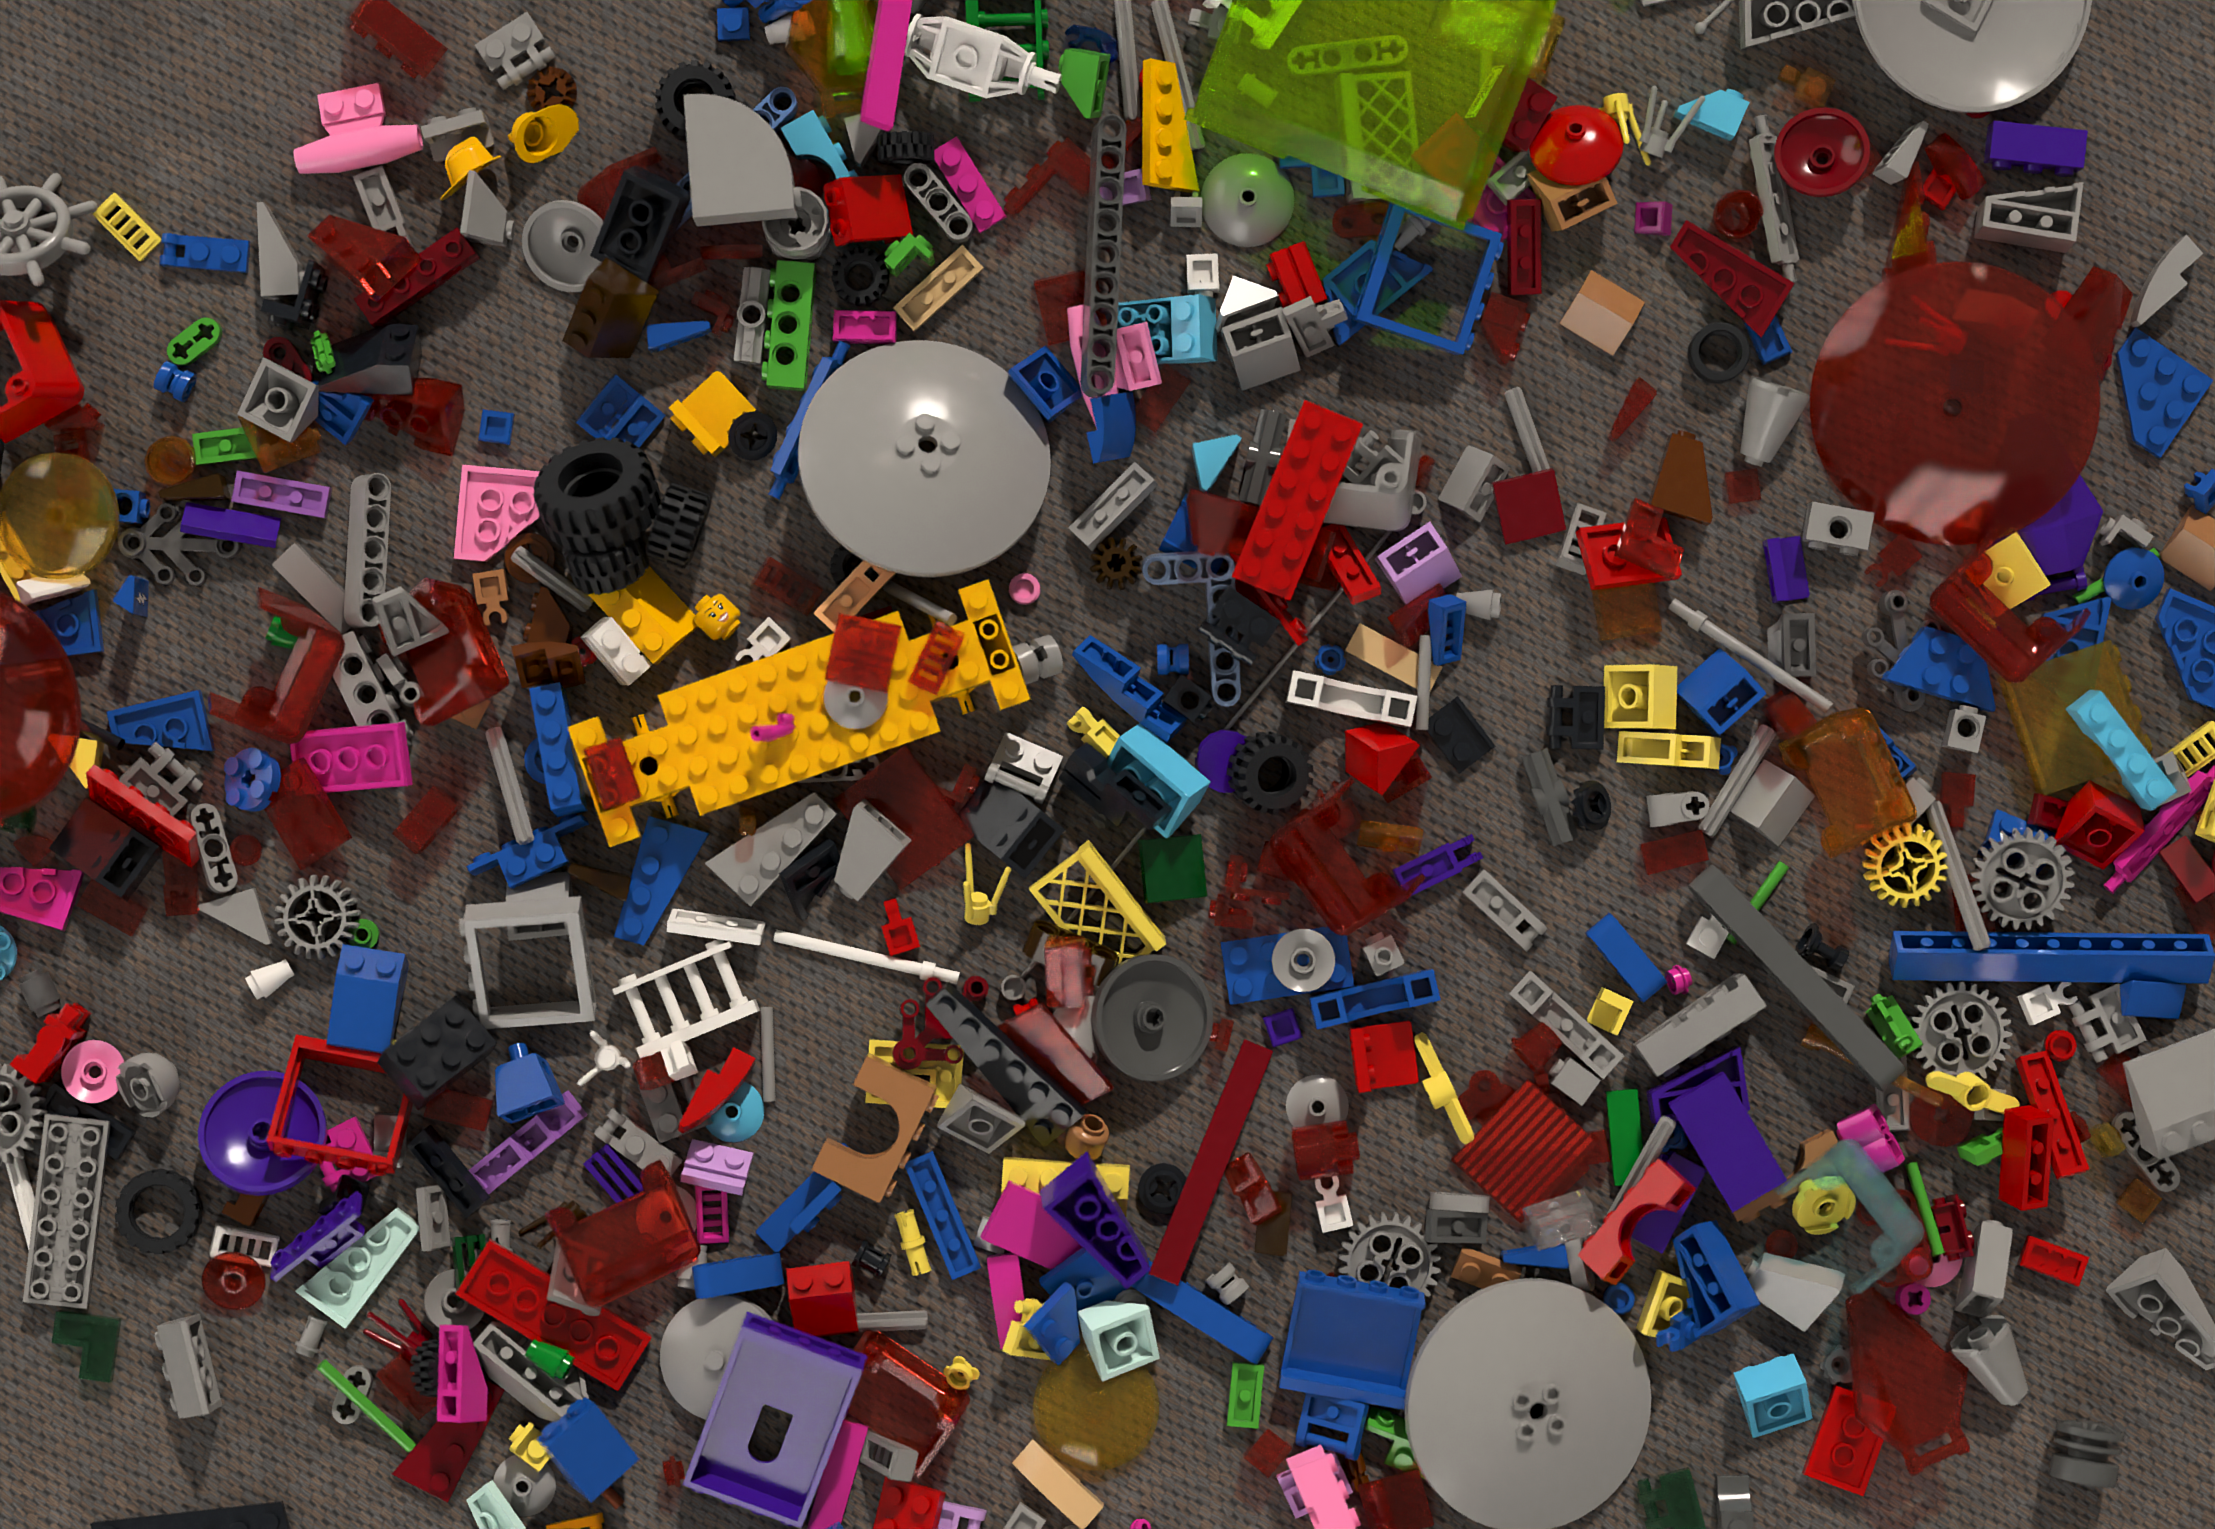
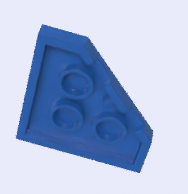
(2157, 390)
(2190, 638)

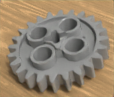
(2033, 853)
(1987, 1024)
(27, 1116)
(1362, 1252)

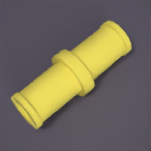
(912, 1242)

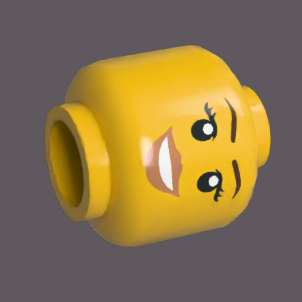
(717, 616)

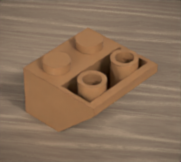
(1570, 204)

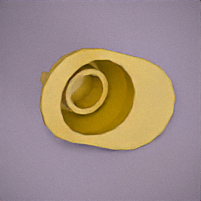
(543, 132)
(464, 157)

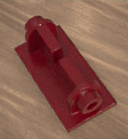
(1952, 1215)

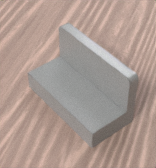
(1470, 482)

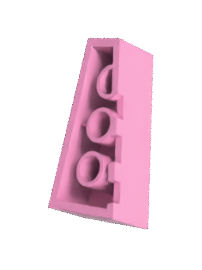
(1320, 1490)

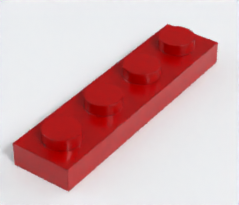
(2046, 1094)

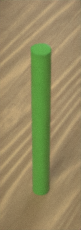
(366, 1406)

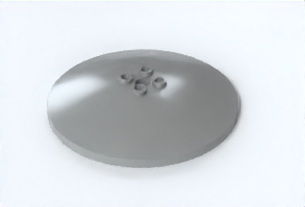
(1475, 1394)

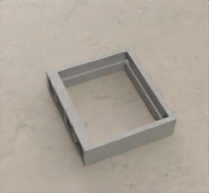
(526, 913)

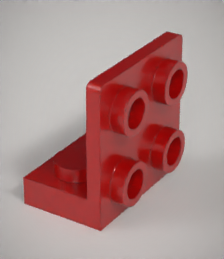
(1383, 1055)

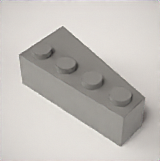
(1774, 19)
(755, 861)

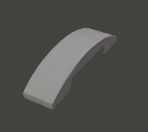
(1567, 1024)

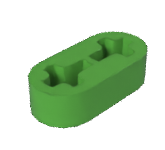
(189, 335)

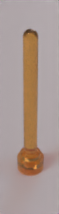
(1817, 1040)

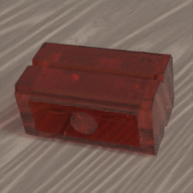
(1067, 971)

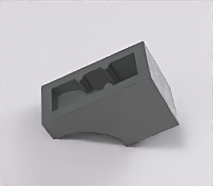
(1733, 1502)

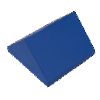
(1046, 383)

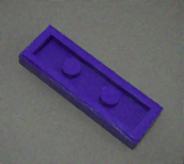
(230, 525)

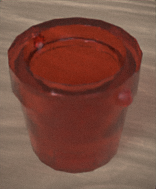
(1536, 1046)

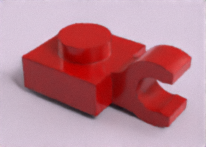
(899, 933)

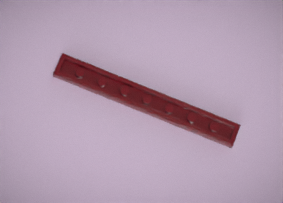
(1210, 1162)

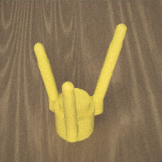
(1620, 110)
(977, 903)

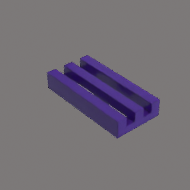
(598, 1156)

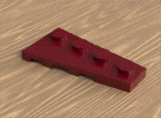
(1737, 279)

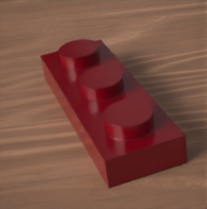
(1524, 246)

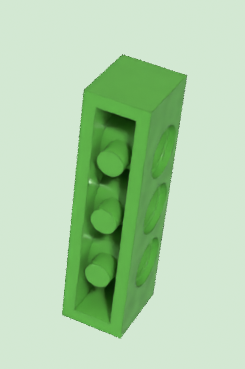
(803, 277)

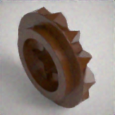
(546, 77)
(540, 547)

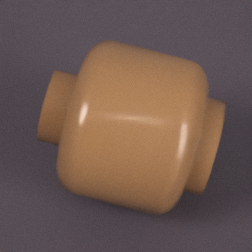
(1087, 1135)

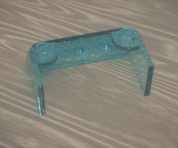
(1851, 1164)

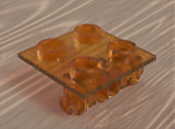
(276, 452)

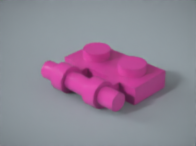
(351, 1137)

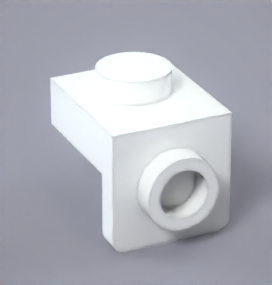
(1202, 274)

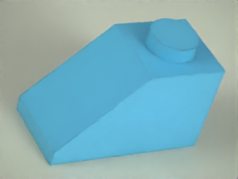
(1718, 114)

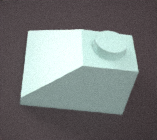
(1118, 1337)

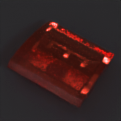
(1059, 292)
(863, 652)

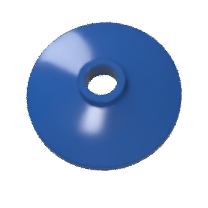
(2123, 571)

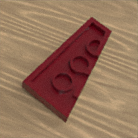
(445, 1451)

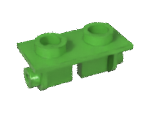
(1893, 1025)

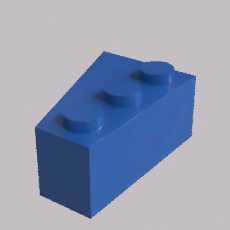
(1713, 1278)

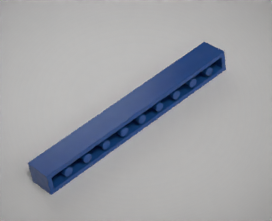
(2052, 957)

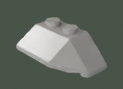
(504, 1360)

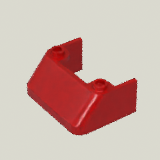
(48, 376)

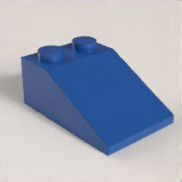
(366, 998)

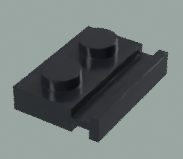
(1458, 735)

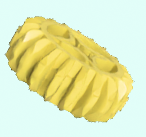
(1893, 867)

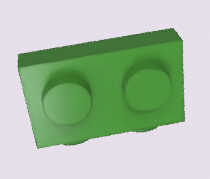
(902, 253)

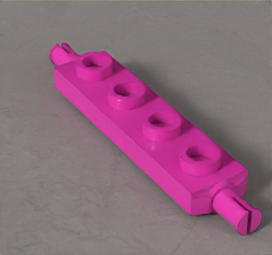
(2160, 830)

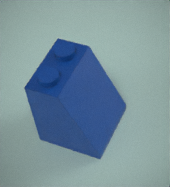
(587, 1449)

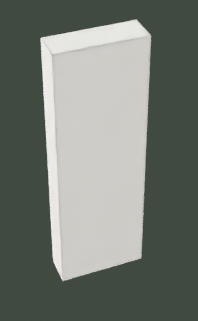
(716, 926)

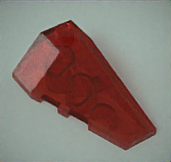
(1909, 240)
(429, 414)

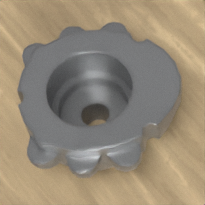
(1843, 1371)

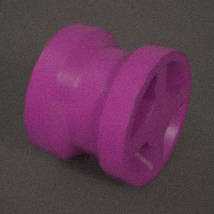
(1907, 1294)

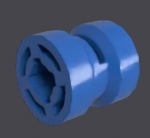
(174, 381)
(1180, 659)

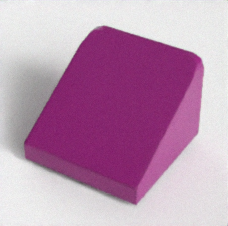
(1653, 218)

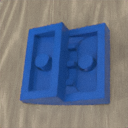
(632, 426)
(1115, 427)

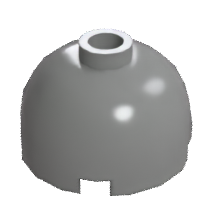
(148, 1083)

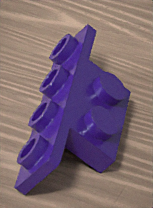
(324, 1240)

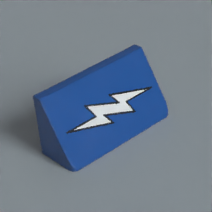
(134, 595)

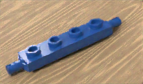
(786, 459)

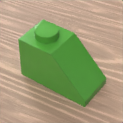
(1085, 79)

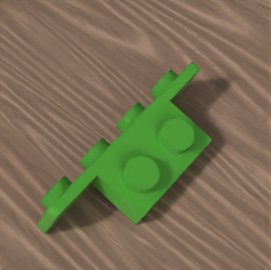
(1394, 1428)

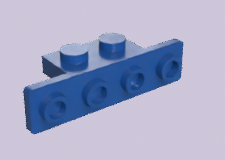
(533, 859)
(800, 1210)

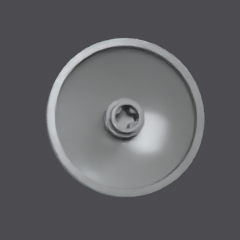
(699, 1348)

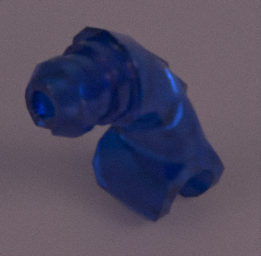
(1103, 40)

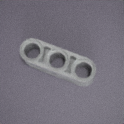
(932, 189)

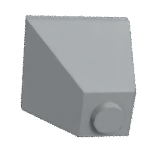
(484, 215)

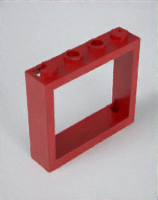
(283, 1147)

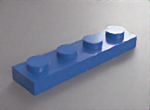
(942, 1215)

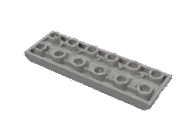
(66, 1211)

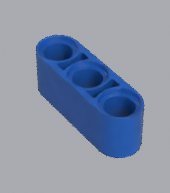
(1626, 957)
(737, 1275)

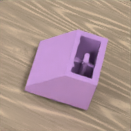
(1418, 564)

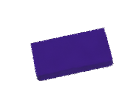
(1786, 569)

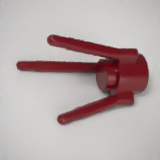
(408, 1344)

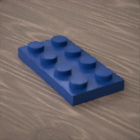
(1251, 972)

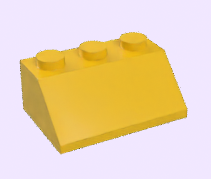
(649, 615)

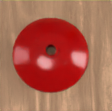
(1580, 156)

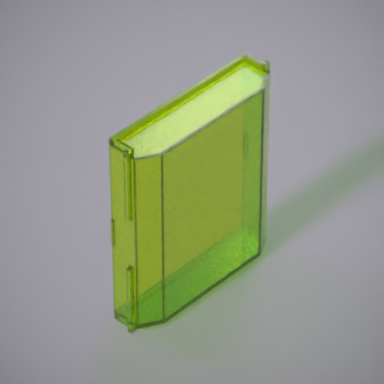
(1377, 90)

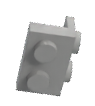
(445, 133)

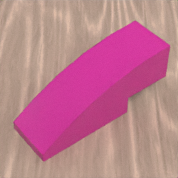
(1006, 1289)

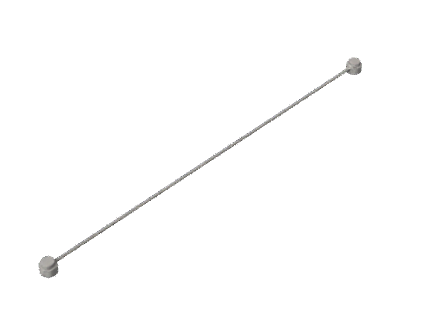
(1014, 986)

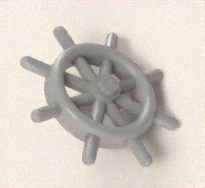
(22, 230)

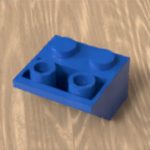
(1719, 692)

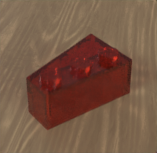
(396, 36)
(364, 254)
(2099, 311)

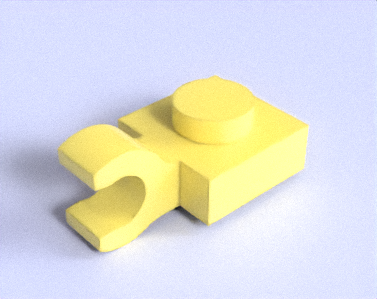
(1097, 734)

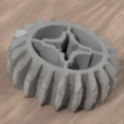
(289, 919)

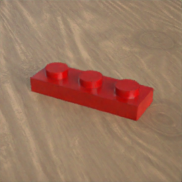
(1351, 567)

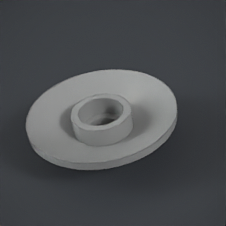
(852, 714)
(1320, 963)
(1314, 1089)
(437, 1306)
(540, 1486)

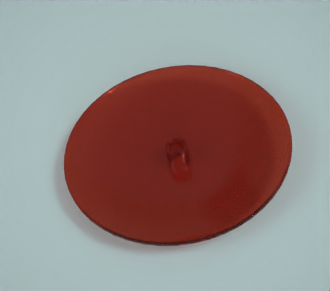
(1970, 338)

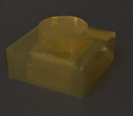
(2106, 1140)

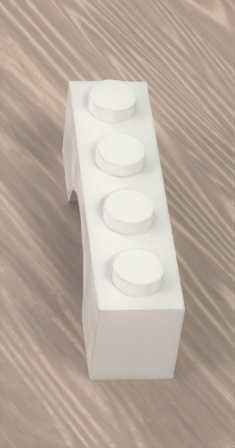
(1351, 699)

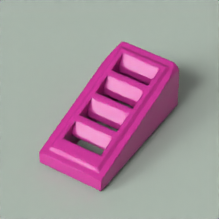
(711, 1237)

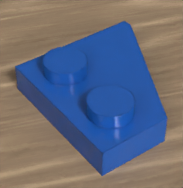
(342, 413)
(1056, 1324)

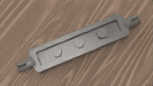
(1774, 200)

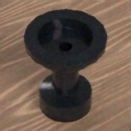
(1812, 942)

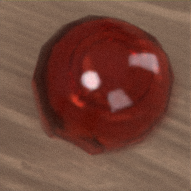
(1748, 208)

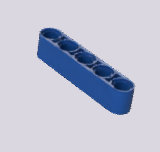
(1207, 1316)

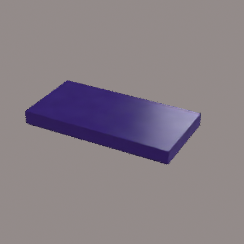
(1727, 1141)

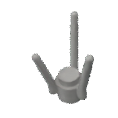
(1655, 140)

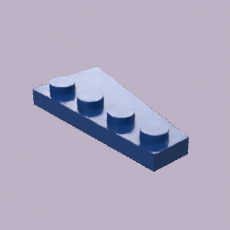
(76, 624)
(658, 871)

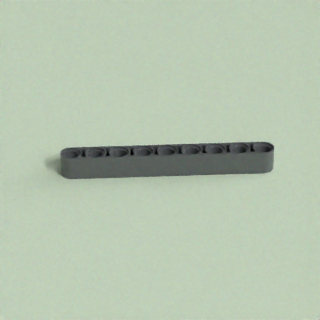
(1111, 243)
(1796, 977)

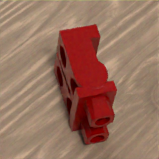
(53, 1043)

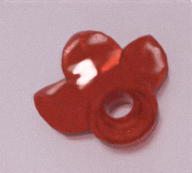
(1482, 1103)

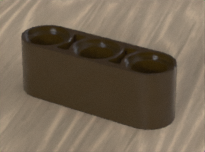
(1103, 958)

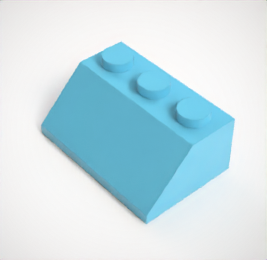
(1160, 771)

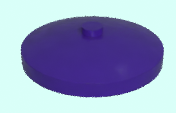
(237, 1127)

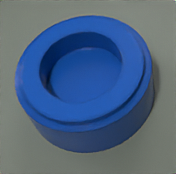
(1619, 1298)

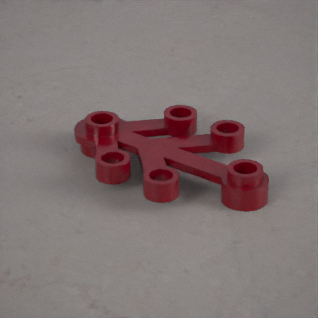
(932, 1028)

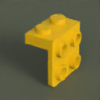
(710, 413)

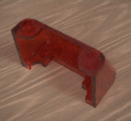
(456, 667)
(905, 1398)

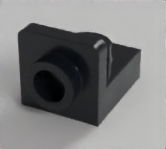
(345, 1188)

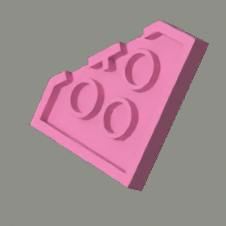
(492, 510)

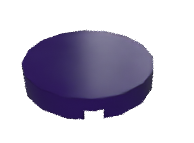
(1214, 757)

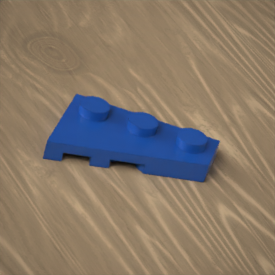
(169, 721)

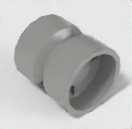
(1038, 658)

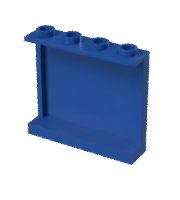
(1351, 1339)

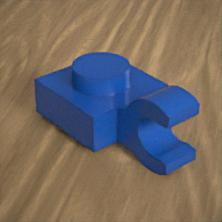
(1680, 1331)

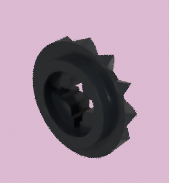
(760, 446)
(1599, 804)
(1148, 1185)

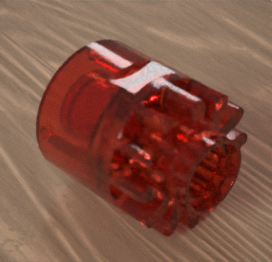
(1324, 1150)

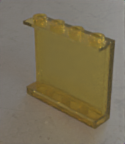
(2049, 737)

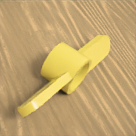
(1441, 1090)
(1979, 1098)

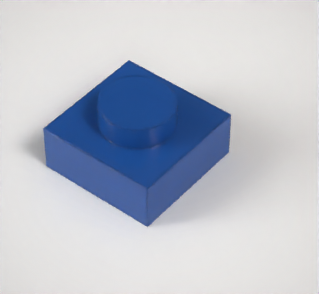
(733, 24)

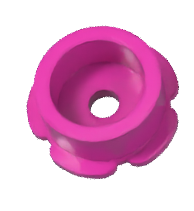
(1681, 978)

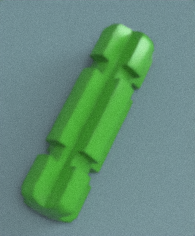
(323, 352)

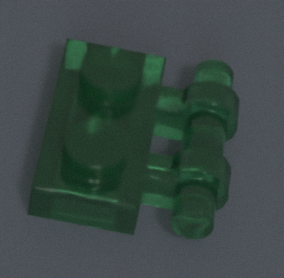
(1680, 1500)

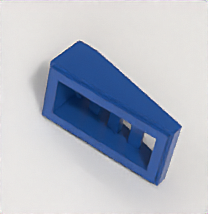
(672, 334)
(1440, 611)
(1551, 1257)

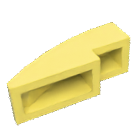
(1669, 749)

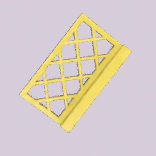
(1114, 890)

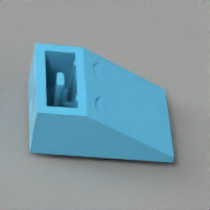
(1178, 326)

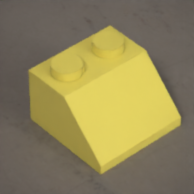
(1640, 696)

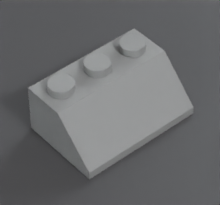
(188, 1366)

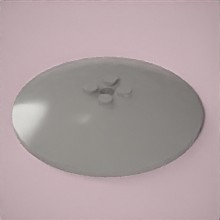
(1972, 51)
(912, 506)

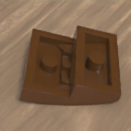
(548, 662)

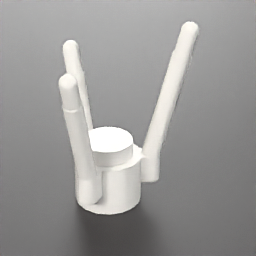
(606, 1059)

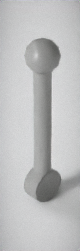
(1700, 27)

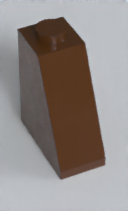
(1682, 480)

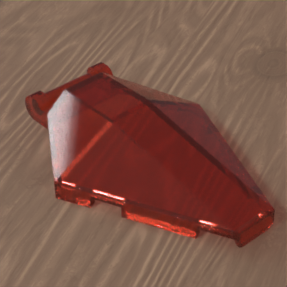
(1904, 1381)

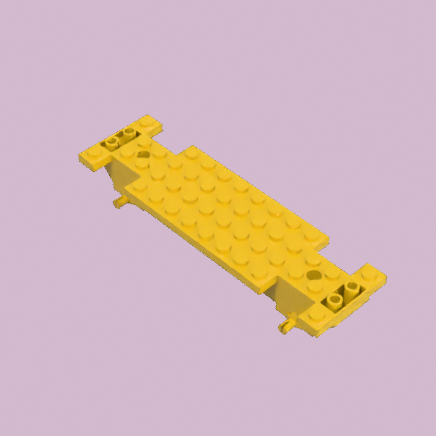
(712, 718)

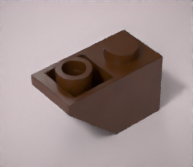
(549, 620)

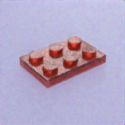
(305, 816)

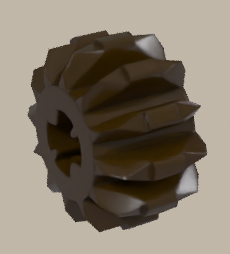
(1125, 568)

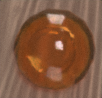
(158, 460)

